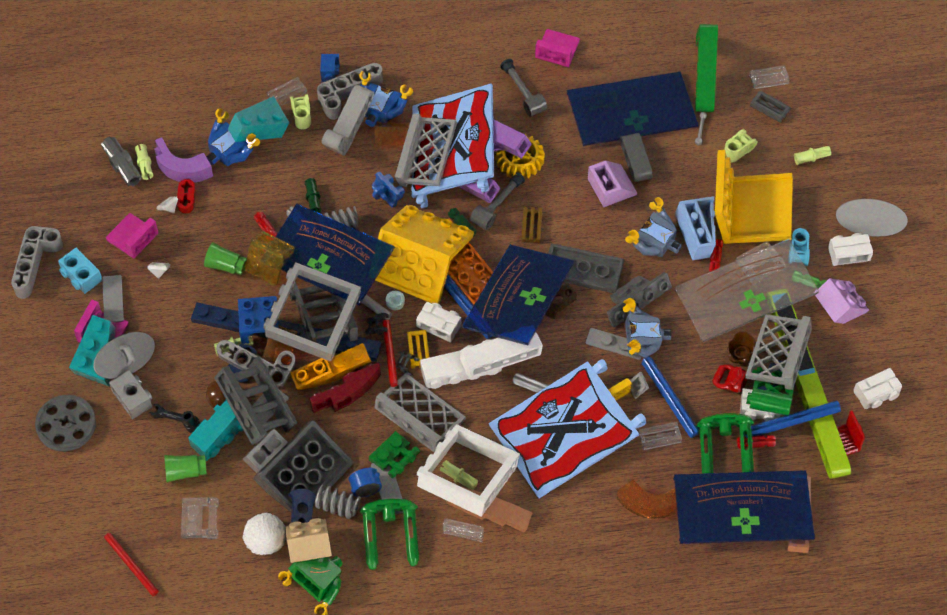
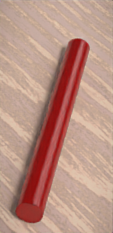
(390, 354)
(131, 564)

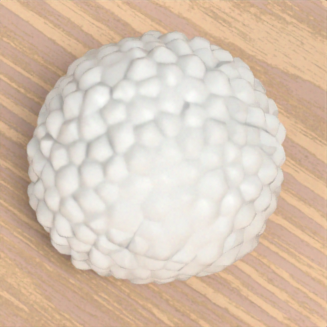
(264, 534)

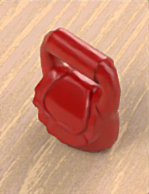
(735, 381)

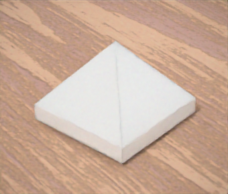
(168, 205)
(158, 269)

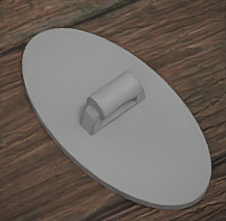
(871, 217)
(124, 354)

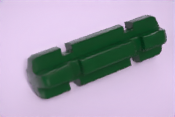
(460, 219)

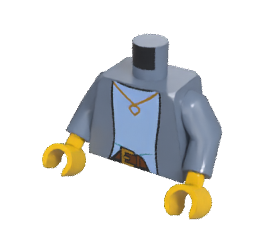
(656, 234)
(643, 331)

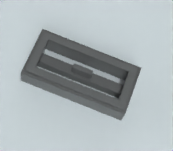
(768, 108)

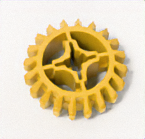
(525, 166)

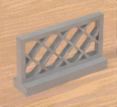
(411, 146)
(794, 357)
(407, 420)

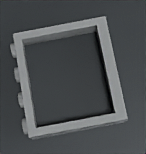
(325, 352)

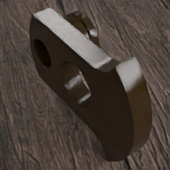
(567, 300)

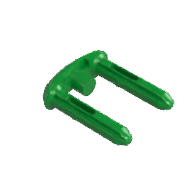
(724, 422)
(388, 507)

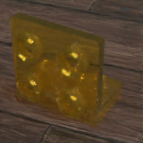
(267, 257)

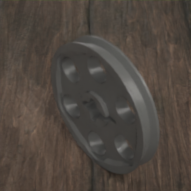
(67, 431)

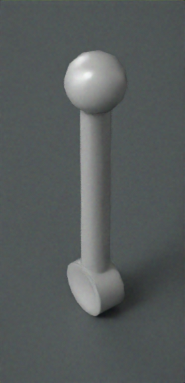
(698, 141)

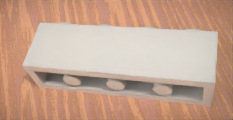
(497, 354)
(445, 370)

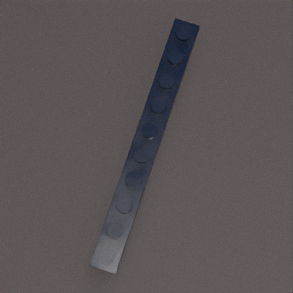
(229, 320)

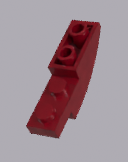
(353, 387)

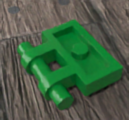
(391, 450)

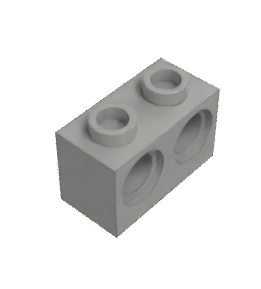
(265, 450)

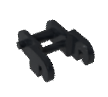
(375, 320)
(403, 368)

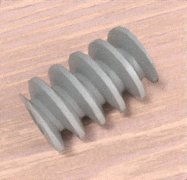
(348, 218)
(336, 502)

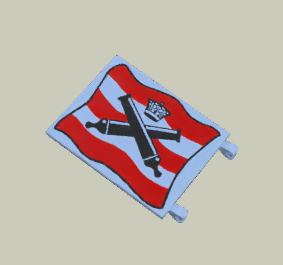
(472, 144)
(565, 428)

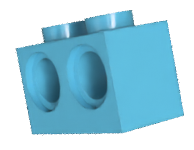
(82, 269)

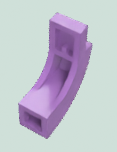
(178, 169)

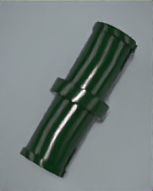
(313, 195)

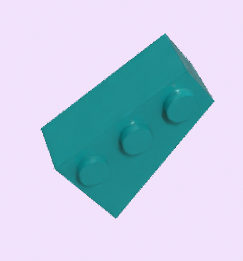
(262, 119)
(97, 335)
(216, 432)

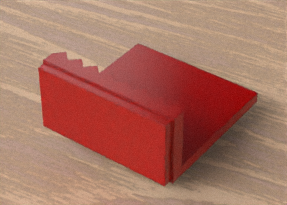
(851, 434)

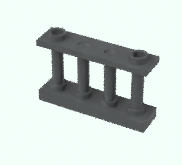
(296, 295)
(241, 406)

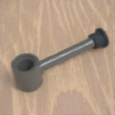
(534, 103)
(484, 216)

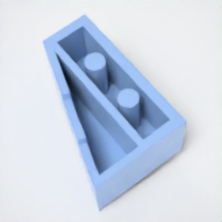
(697, 226)

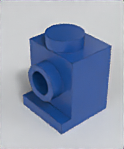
(329, 66)

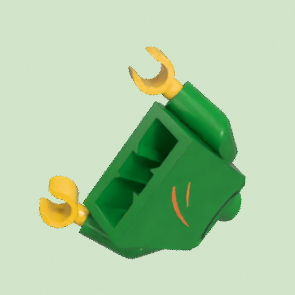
(318, 577)

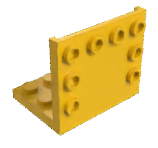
(752, 206)
(421, 252)

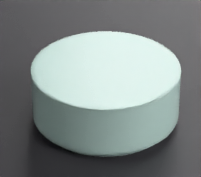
(395, 300)

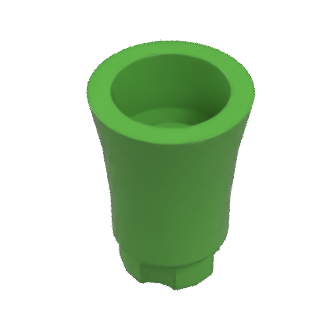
(224, 260)
(184, 467)

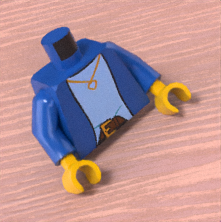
(385, 103)
(224, 147)

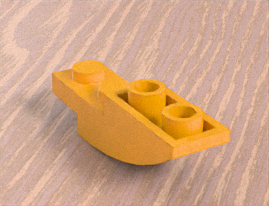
(324, 371)

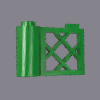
(771, 399)

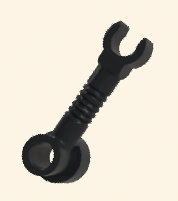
(187, 418)

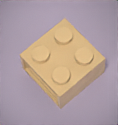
(308, 540)

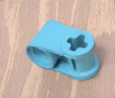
(801, 247)

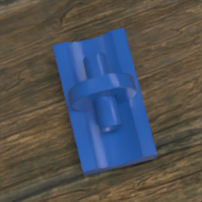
(384, 189)

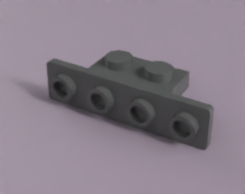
(641, 291)

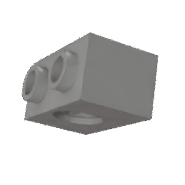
(133, 404)

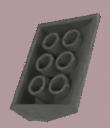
(303, 463)

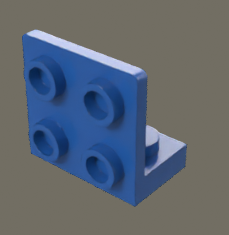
(253, 315)

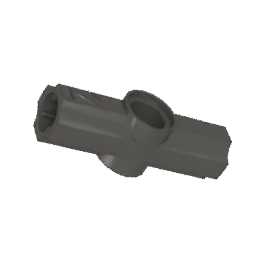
(121, 161)

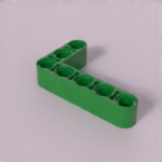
(706, 67)

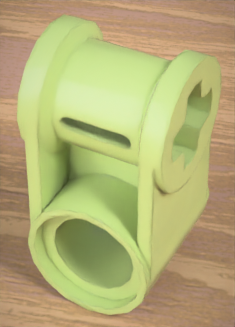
(301, 111)
(739, 145)

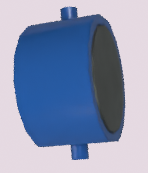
(365, 482)

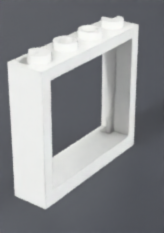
(455, 493)

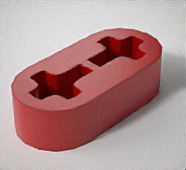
(190, 196)

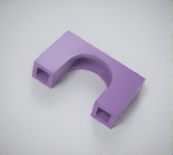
(503, 139)

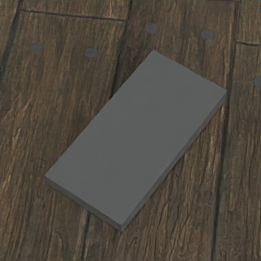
(590, 268)

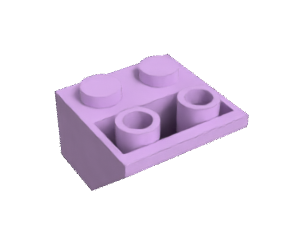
(610, 182)
(841, 300)

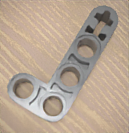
(341, 87)
(349, 120)
(41, 243)
(276, 368)

